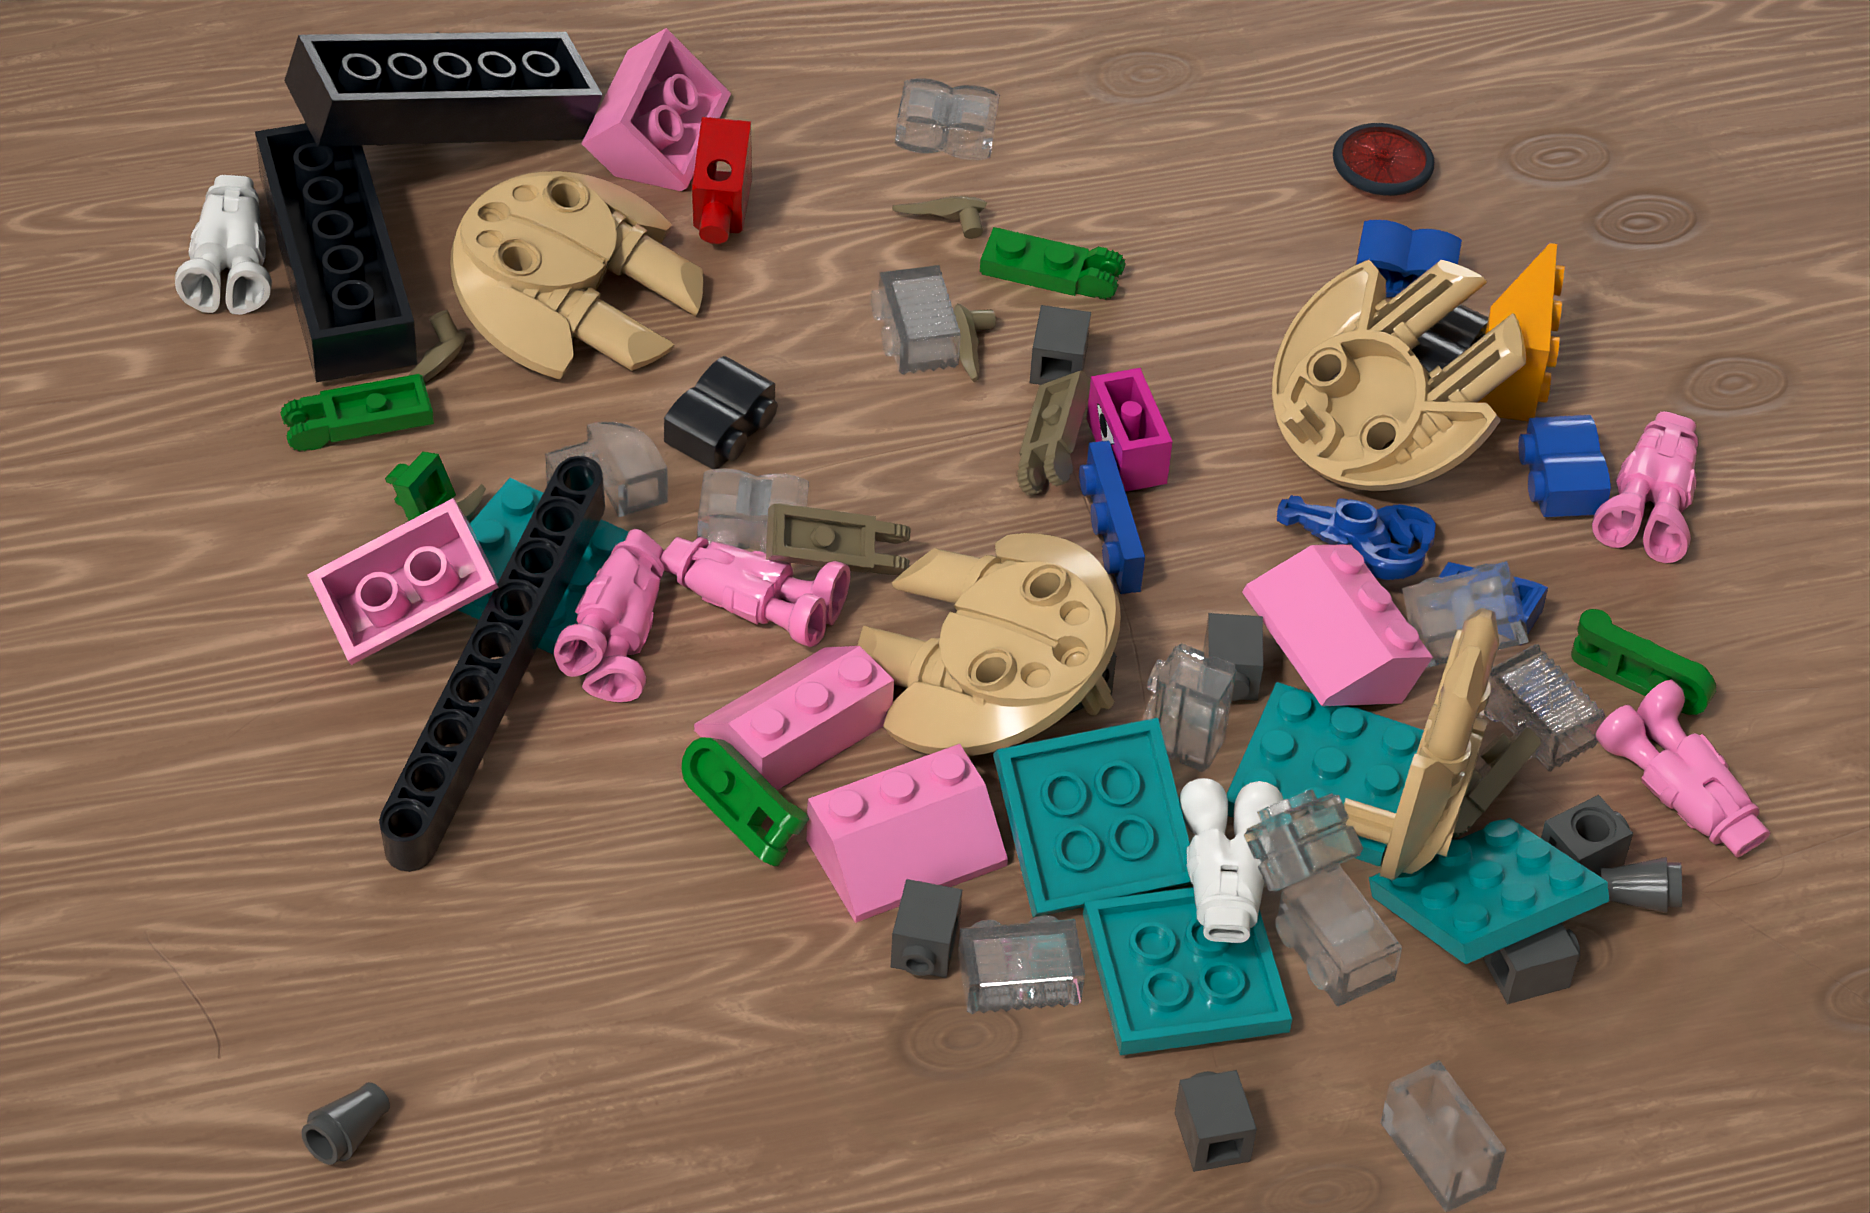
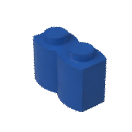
(1404, 253)
(1565, 465)

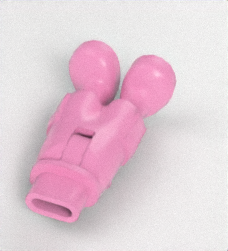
(1655, 472)
(759, 587)
(614, 621)
(1688, 771)

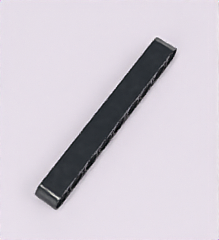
(570, 505)

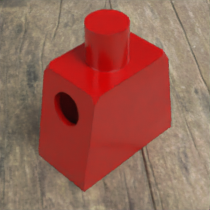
(721, 196)

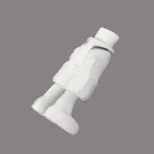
(230, 238)
(1221, 869)

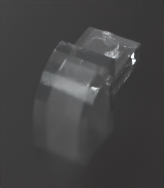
(630, 465)

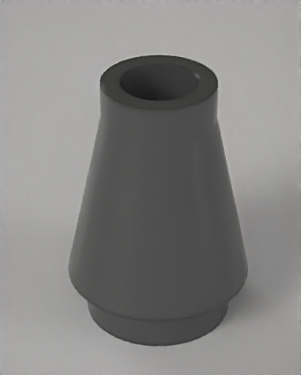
(1646, 884)
(342, 1125)

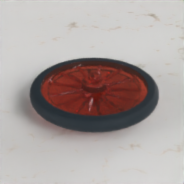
(1383, 159)

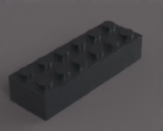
(441, 88)
(336, 255)

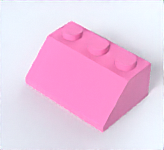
(654, 114)
(403, 581)
(1339, 627)
(805, 713)
(905, 823)

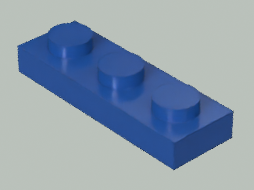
(1112, 517)

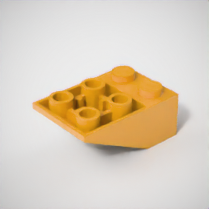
(1538, 314)

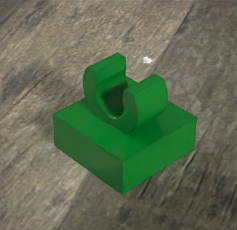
(421, 484)

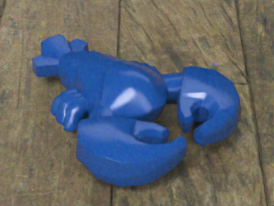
(1368, 532)

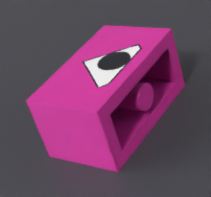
(1128, 417)

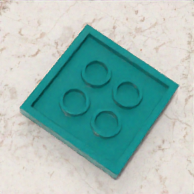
(499, 531)
(1329, 751)
(1094, 816)
(1491, 891)
(1175, 985)

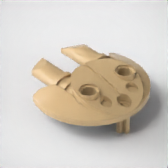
(540, 250)
(1382, 384)
(1015, 654)
(1443, 759)

